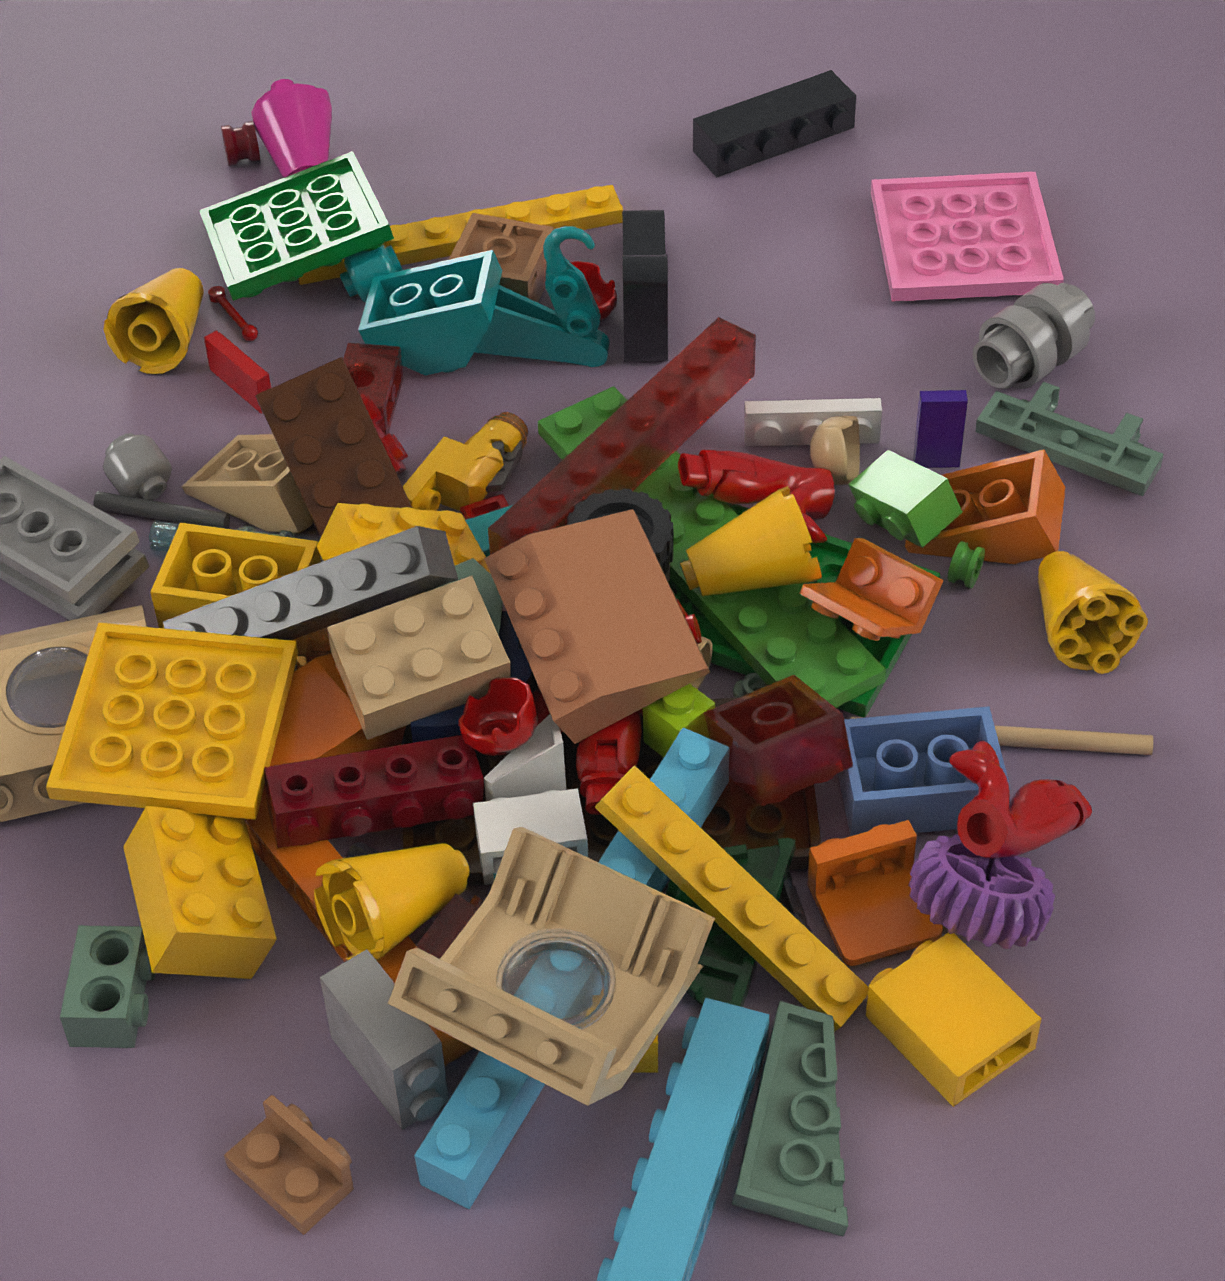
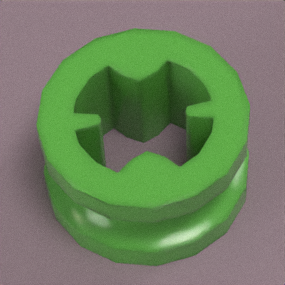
(966, 564)

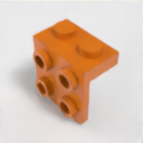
(866, 893)

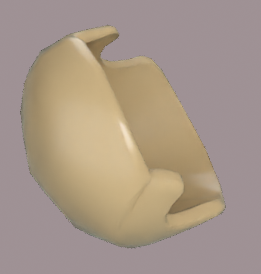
(837, 448)

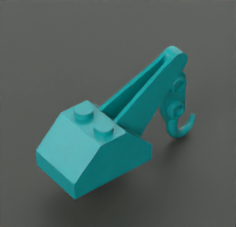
(459, 308)

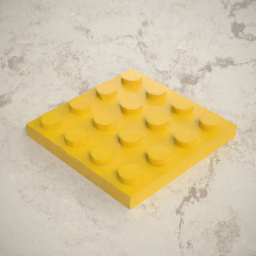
(174, 720)

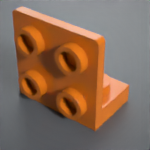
(877, 593)

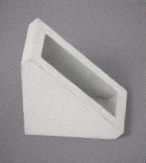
(531, 767)

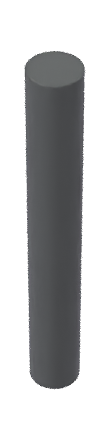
(160, 510)

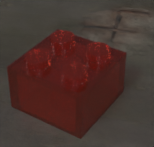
(781, 739)

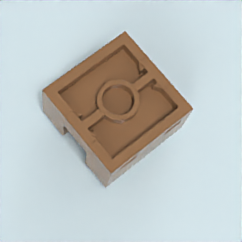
(516, 246)

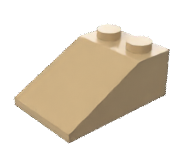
(252, 485)

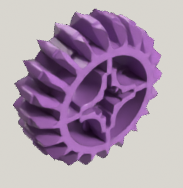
(980, 896)

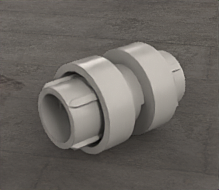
(1033, 335)

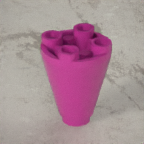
(294, 125)

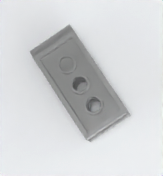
(62, 545)

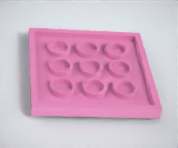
(964, 236)

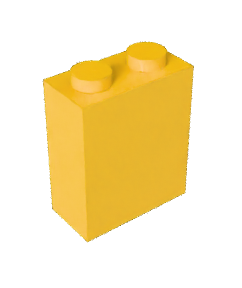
(952, 1017)

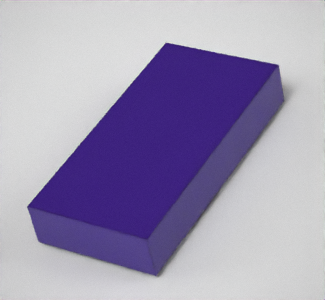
(940, 428)

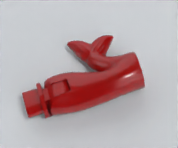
(751, 478)
(602, 756)
(1033, 818)

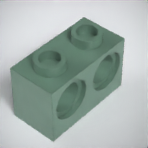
(99, 985)

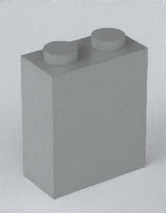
(386, 1046)

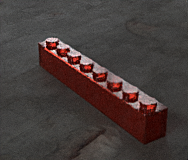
(639, 432)

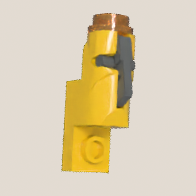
(467, 472)

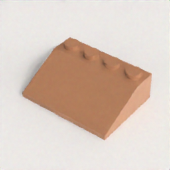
(596, 620)

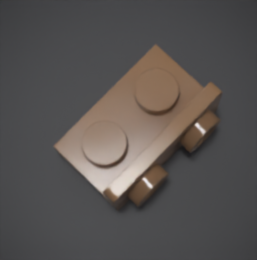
(292, 1165)

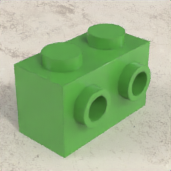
(904, 499)

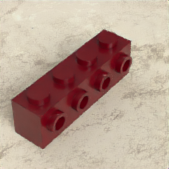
(377, 795)

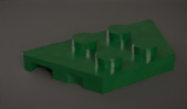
(725, 964)

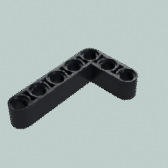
(645, 286)

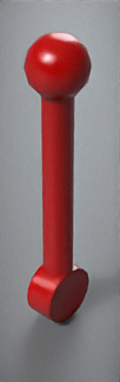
(218, 295)

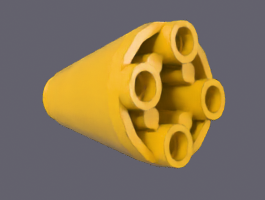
(1087, 614)

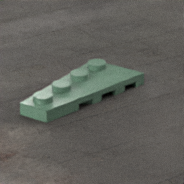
(792, 1141)

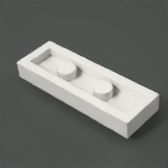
(796, 420)

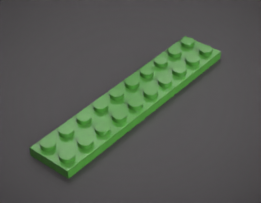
(766, 626)

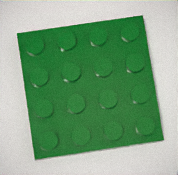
(295, 226)

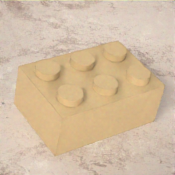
(418, 656)

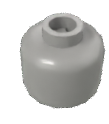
(137, 466)

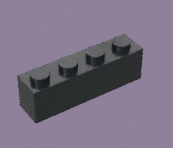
(774, 123)

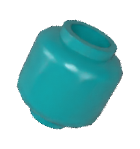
(366, 265)

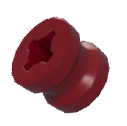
(240, 143)

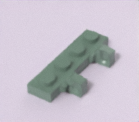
(1104, 456)

